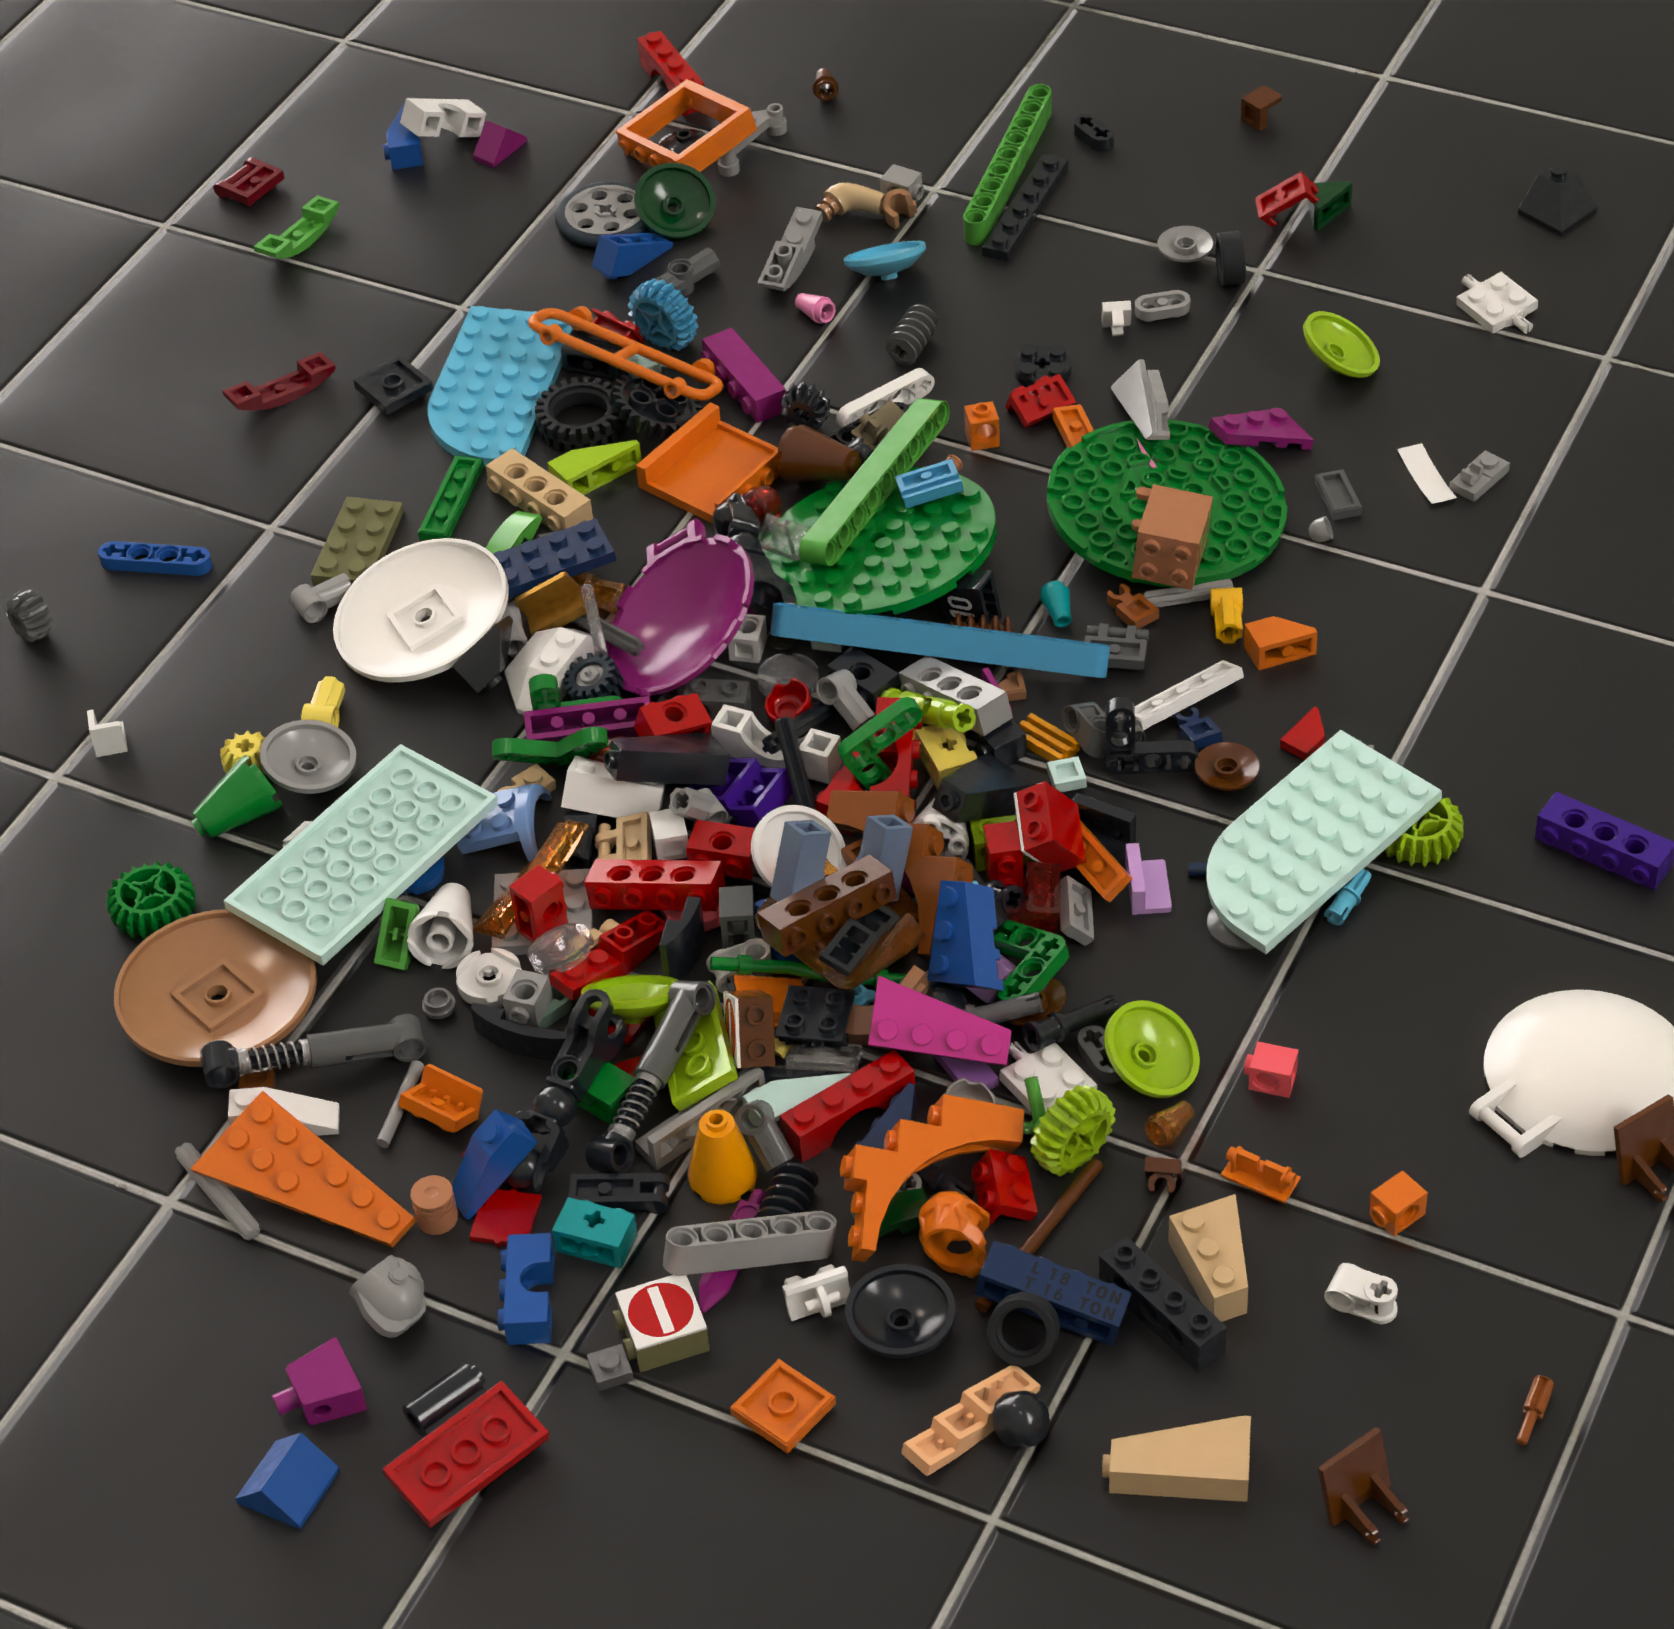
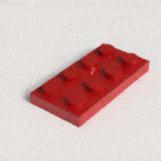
(465, 1454)

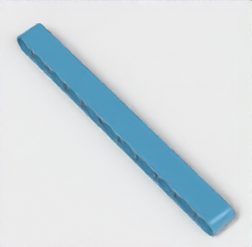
(940, 640)

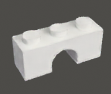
(428, 116)

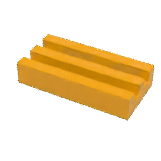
(1049, 737)

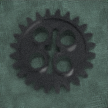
(649, 408)

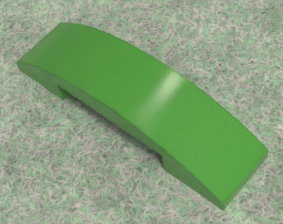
(316, 218)

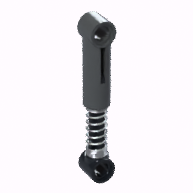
(686, 1006)
(398, 1039)

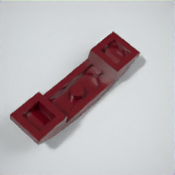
(280, 391)

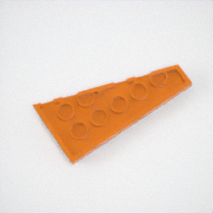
(291, 1166)

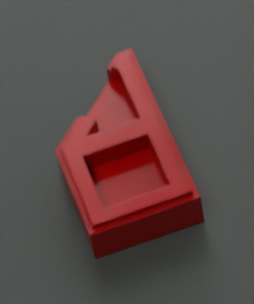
(1305, 736)

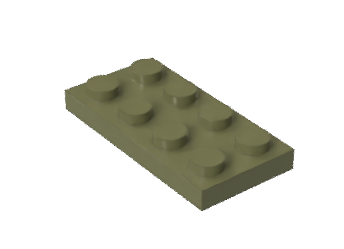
(357, 538)

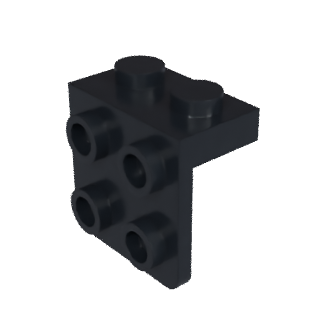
(1108, 823)

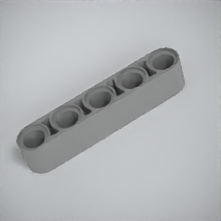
(749, 1243)

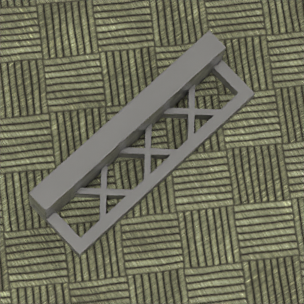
(679, 1131)

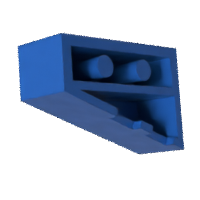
(964, 937)

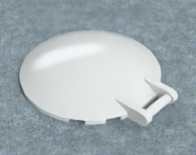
(1574, 1070)

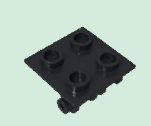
(815, 1016)

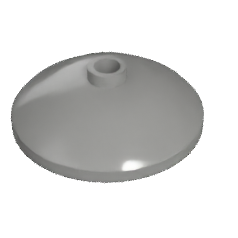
(308, 756)

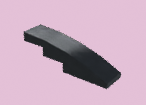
(858, 940)

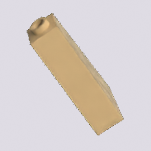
(1183, 1461)

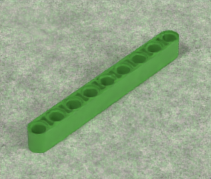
(1007, 164)
(873, 482)

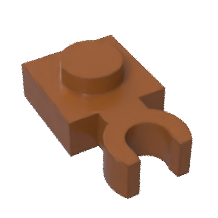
(1132, 609)

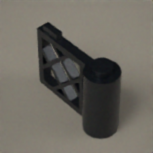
(444, 1398)

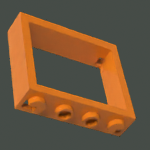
(735, 127)

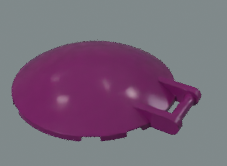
(682, 609)

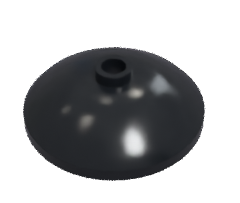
(897, 1297)

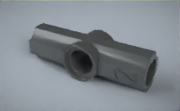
(685, 273)

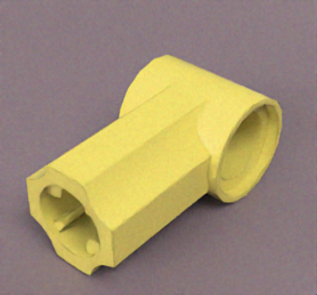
(325, 702)

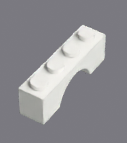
(743, 735)

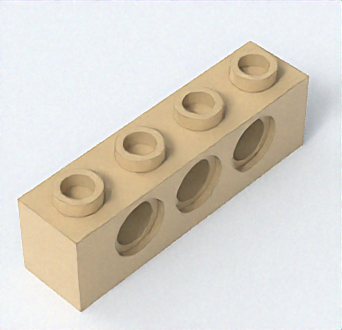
(537, 491)

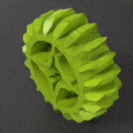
(1436, 837)
(1073, 1130)

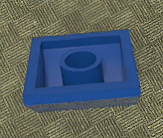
(289, 1481)

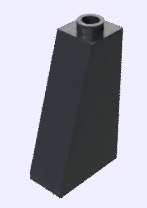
(668, 759)
(980, 790)

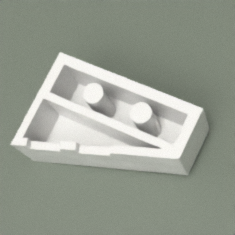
(595, 791)

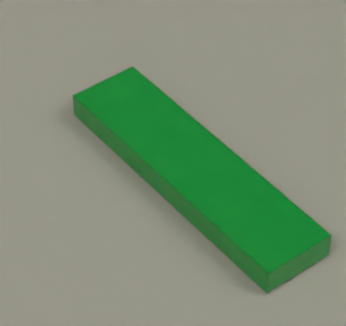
(451, 498)

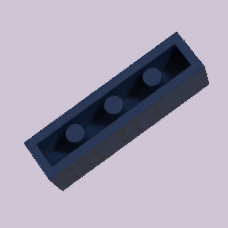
(1080, 1300)

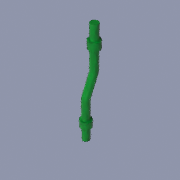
(746, 965)

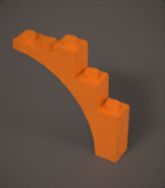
(952, 1129)

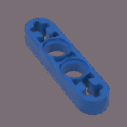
(188, 561)

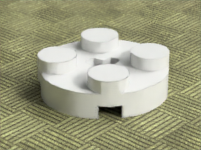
(475, 966)

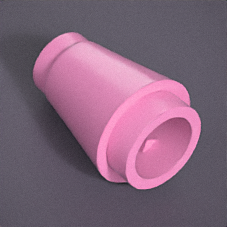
(816, 307)

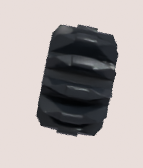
(805, 406)

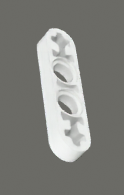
(912, 386)

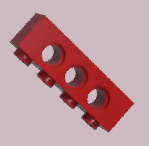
(653, 884)

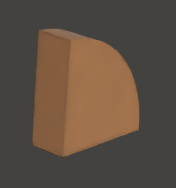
(1014, 686)

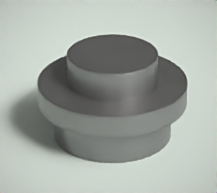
(438, 1003)

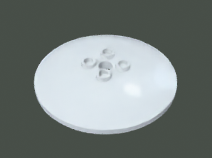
(438, 578)

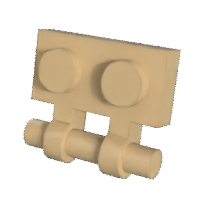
(631, 838)

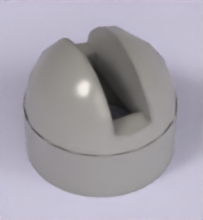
(1321, 530)

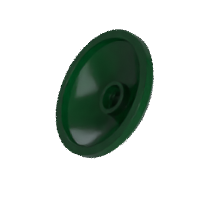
(675, 187)

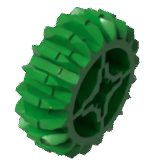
(148, 892)

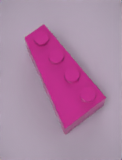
(928, 1026)

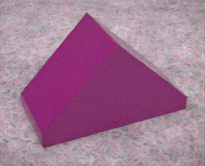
(497, 144)

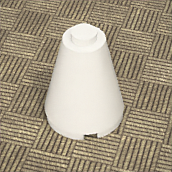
(443, 928)

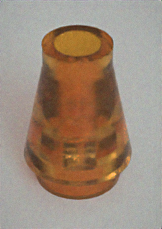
(1167, 1124)

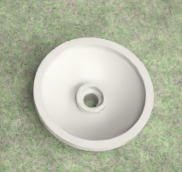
(768, 835)

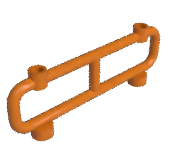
(581, 319)

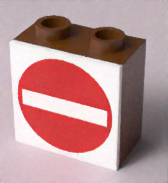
(750, 1027)

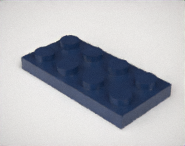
(567, 550)

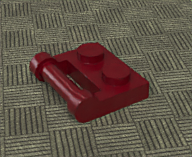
(249, 182)

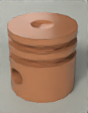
(434, 1205)

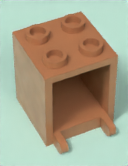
(1171, 535)

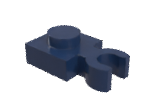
(1200, 731)

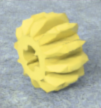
(240, 746)

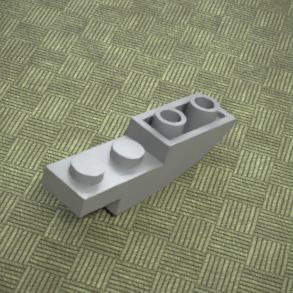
(793, 251)

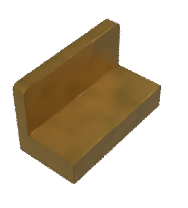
(552, 603)

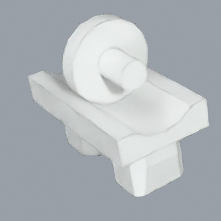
(816, 1293)

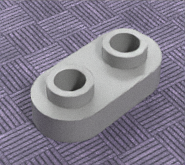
(1162, 305)

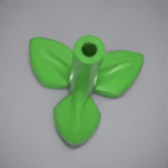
(1035, 1102)

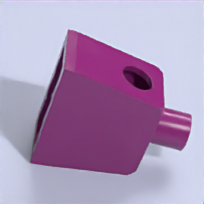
(321, 1386)

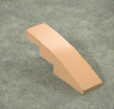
(966, 1422)

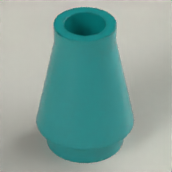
(1056, 600)

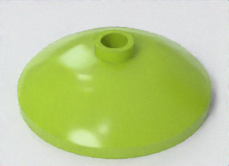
(1340, 345)
(634, 995)
(1152, 1049)

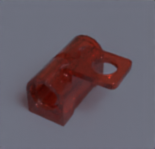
(1042, 897)

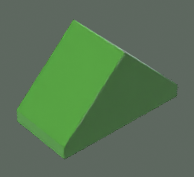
(393, 935)

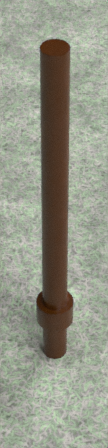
(1053, 1217)

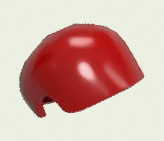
(787, 700)

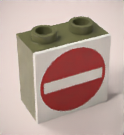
(661, 1322)

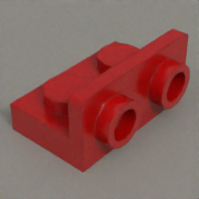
(1038, 400)

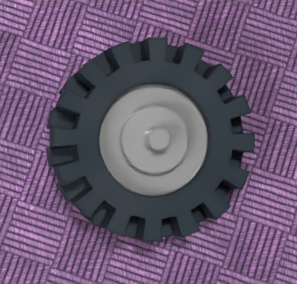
(593, 677)

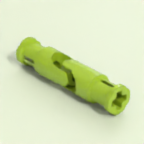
(939, 711)

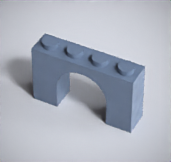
(806, 846)

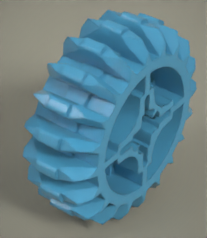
(663, 314)

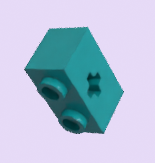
(594, 1232)

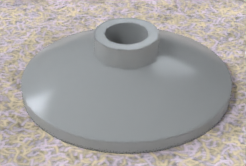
(1185, 243)

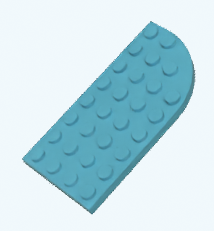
(492, 384)

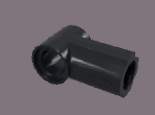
(581, 855)

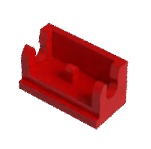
(1285, 196)

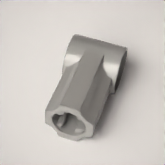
(315, 601)
(841, 692)
(697, 805)

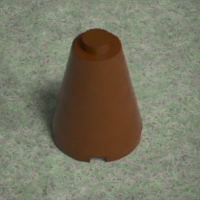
(815, 457)

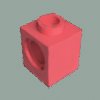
(1272, 1069)

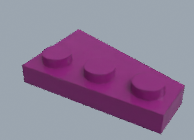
(1256, 426)

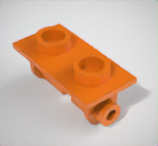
(1260, 1175)

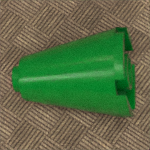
(235, 800)

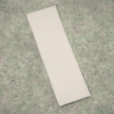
(1425, 474)

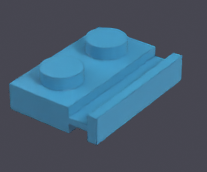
(929, 483)

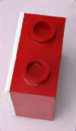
(1049, 826)

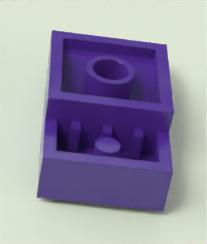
(751, 790)

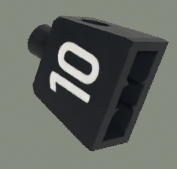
(973, 595)

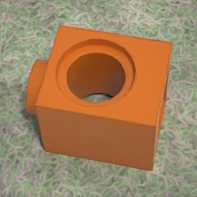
(982, 426)
(1397, 1203)

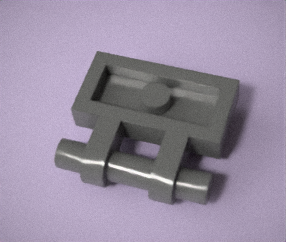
(1126, 645)

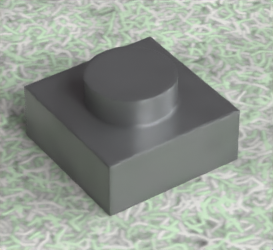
(610, 1367)

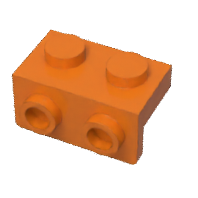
(443, 1099)

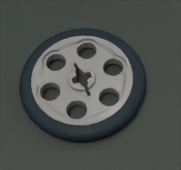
(599, 213)

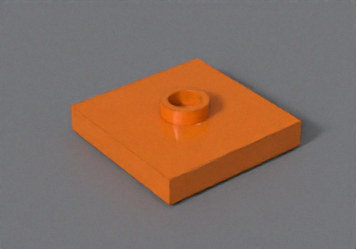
(783, 1406)

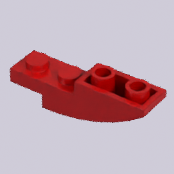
(617, 954)

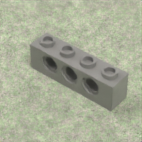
(943, 681)

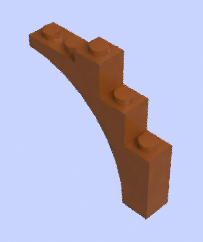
(923, 865)

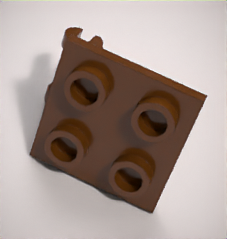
(1644, 1142)
(1355, 1477)

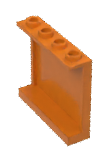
(706, 464)

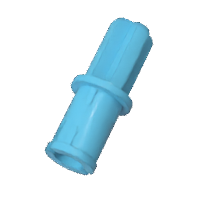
(1347, 898)

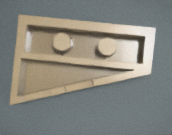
(1212, 1255)

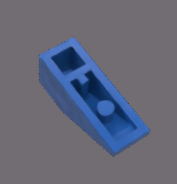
(402, 145)
(627, 253)
(489, 1159)

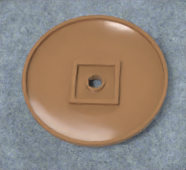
(176, 971)

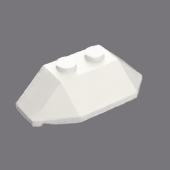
(545, 653)

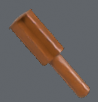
(1535, 1406)

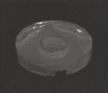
(782, 668)
(561, 948)

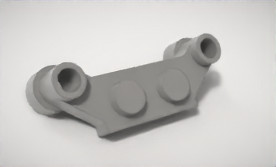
(769, 120)

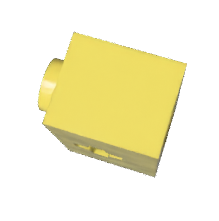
(943, 751)

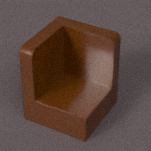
(1256, 105)

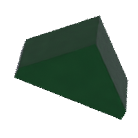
(1333, 200)

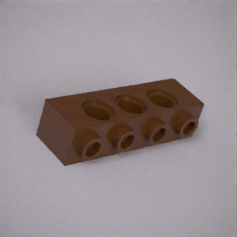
(827, 905)

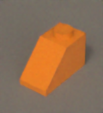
(1278, 641)

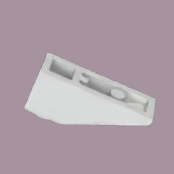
(315, 1113)

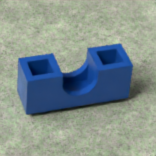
(526, 1313)

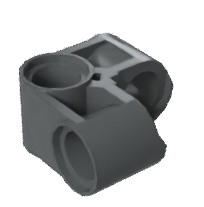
(1087, 726)

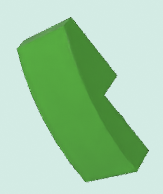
(514, 530)

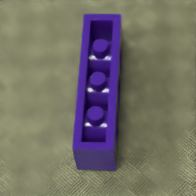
(1605, 840)

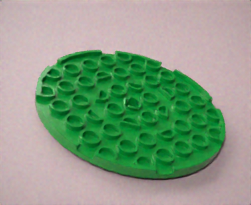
(1096, 499)
(899, 555)

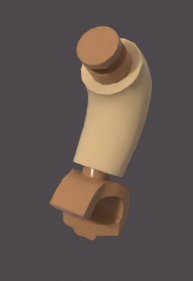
(849, 197)

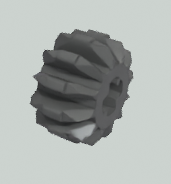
(29, 615)

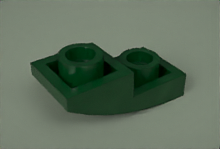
(903, 1211)

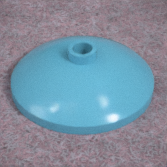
(885, 259)

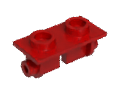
(611, 322)

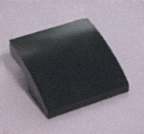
(683, 941)

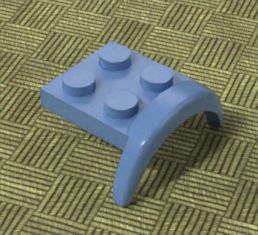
(508, 821)

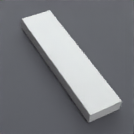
(1186, 693)

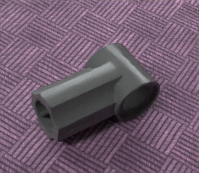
(767, 1138)

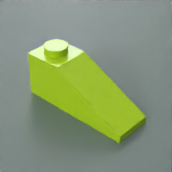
(595, 466)

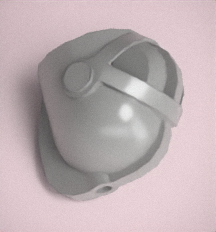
(390, 1296)

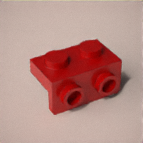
(1004, 1186)

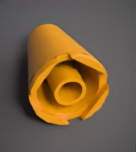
(721, 1160)

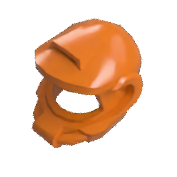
(950, 1218)

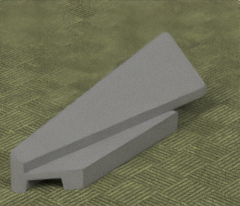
(1144, 400)

